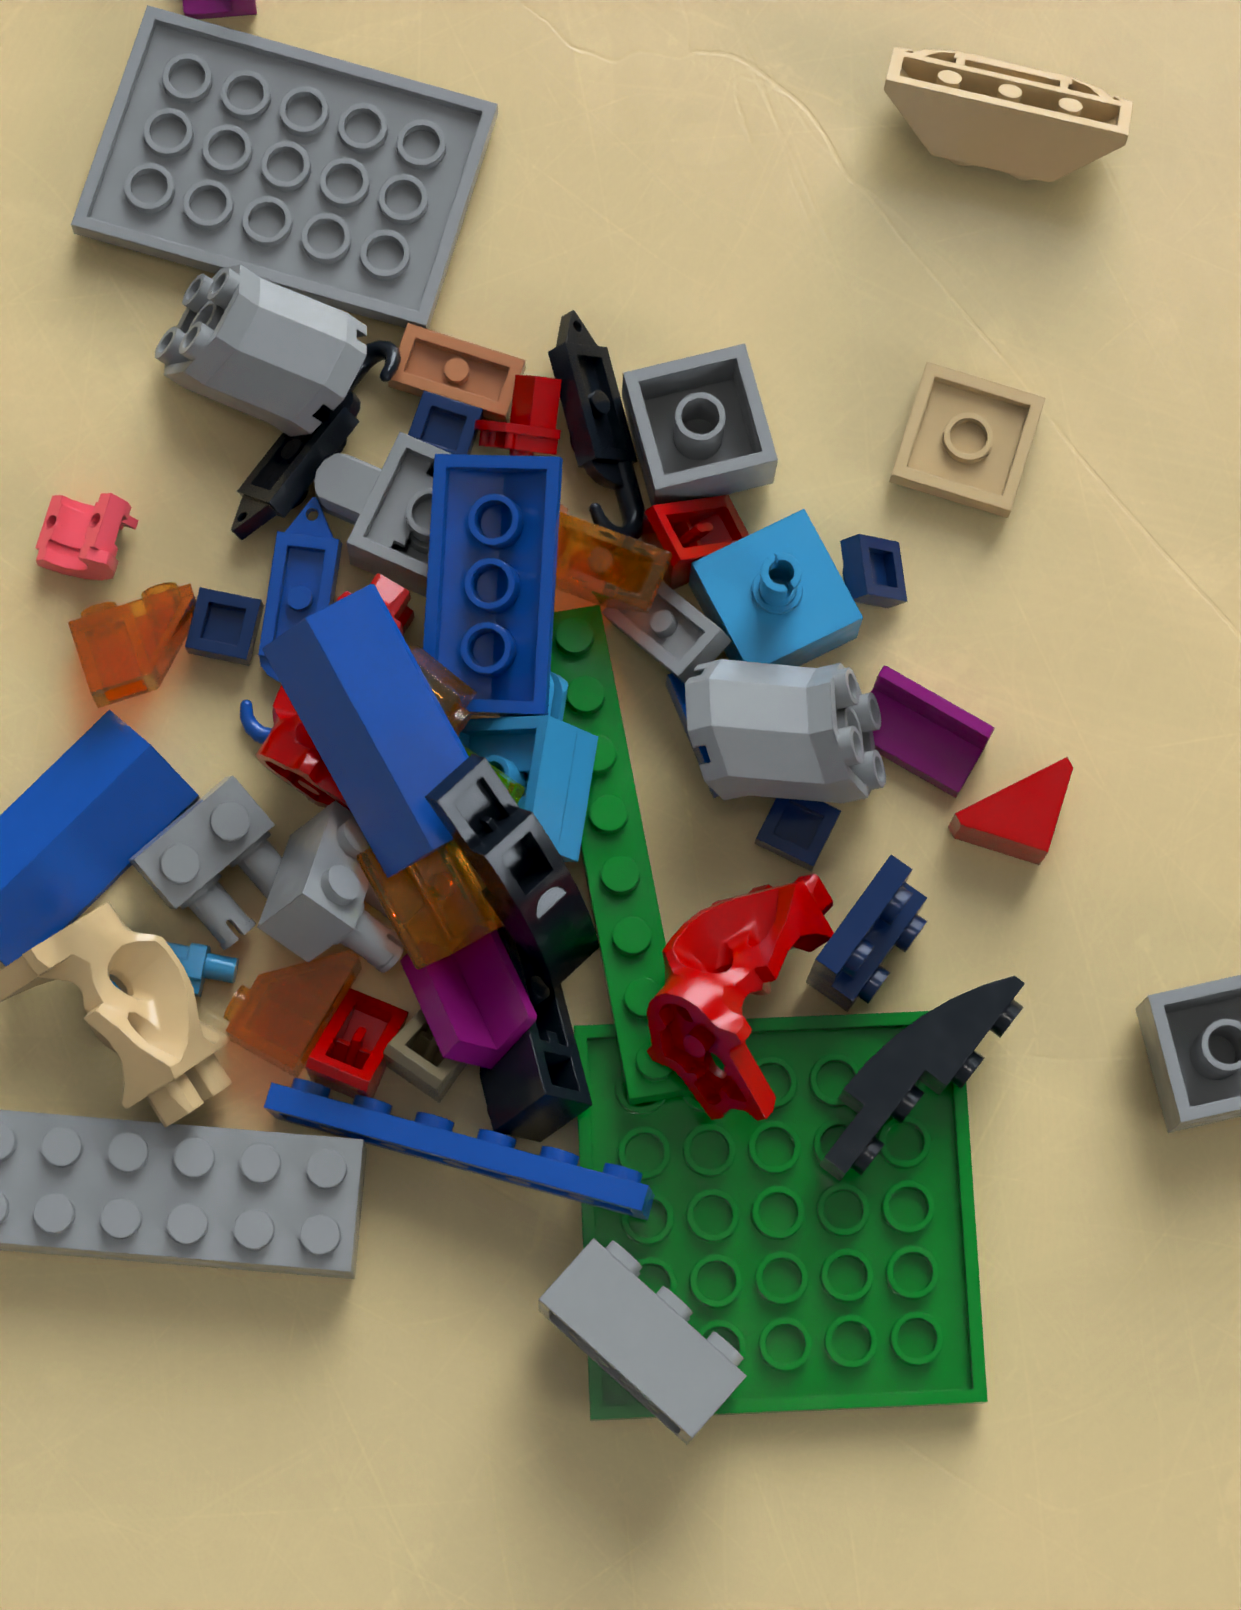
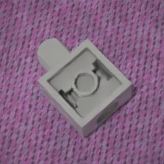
(386, 507)

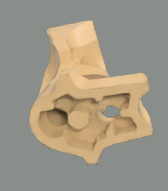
(146, 1021)

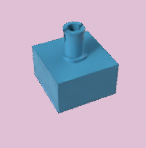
(777, 595)

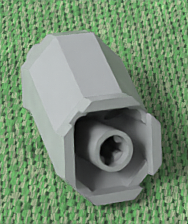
(263, 349)
(784, 731)

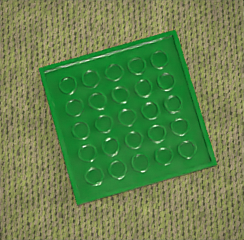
(817, 1281)

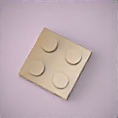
(967, 440)

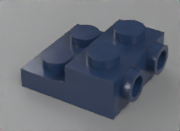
(876, 924)

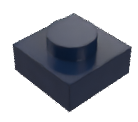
(446, 423)
(873, 570)
(224, 626)
(798, 830)

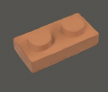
(457, 371)

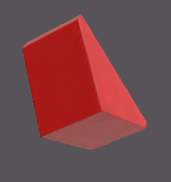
(691, 532)
(1019, 817)
(353, 1045)

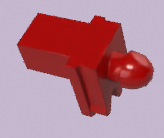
(531, 419)

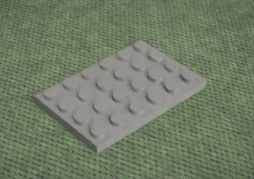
(285, 166)

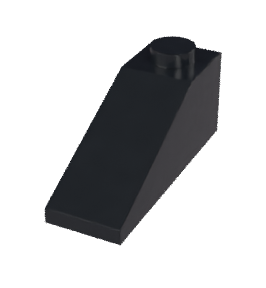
(541, 1076)

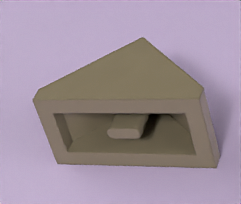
(419, 1061)

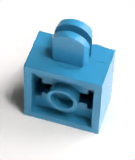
(546, 759)

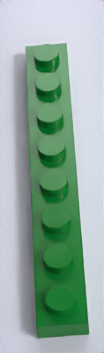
(615, 854)

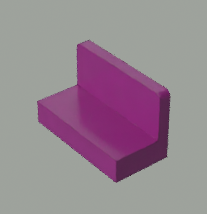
(927, 732)
(473, 1002)

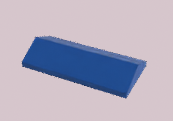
(494, 577)
(371, 722)
(79, 829)

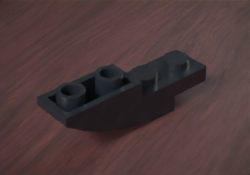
(520, 869)
(932, 1050)

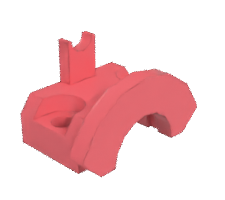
(82, 537)

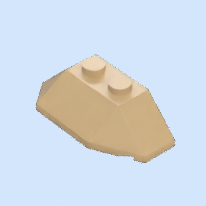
(1004, 113)

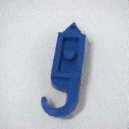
(299, 585)

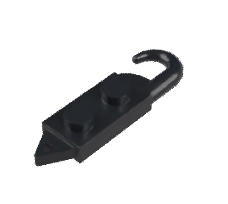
(597, 422)
(291, 464)

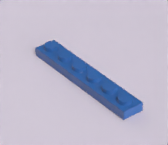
(487, 1155)

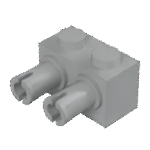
(191, 851)
(323, 893)

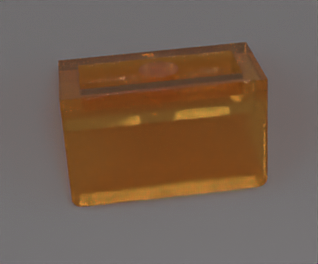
(433, 904)

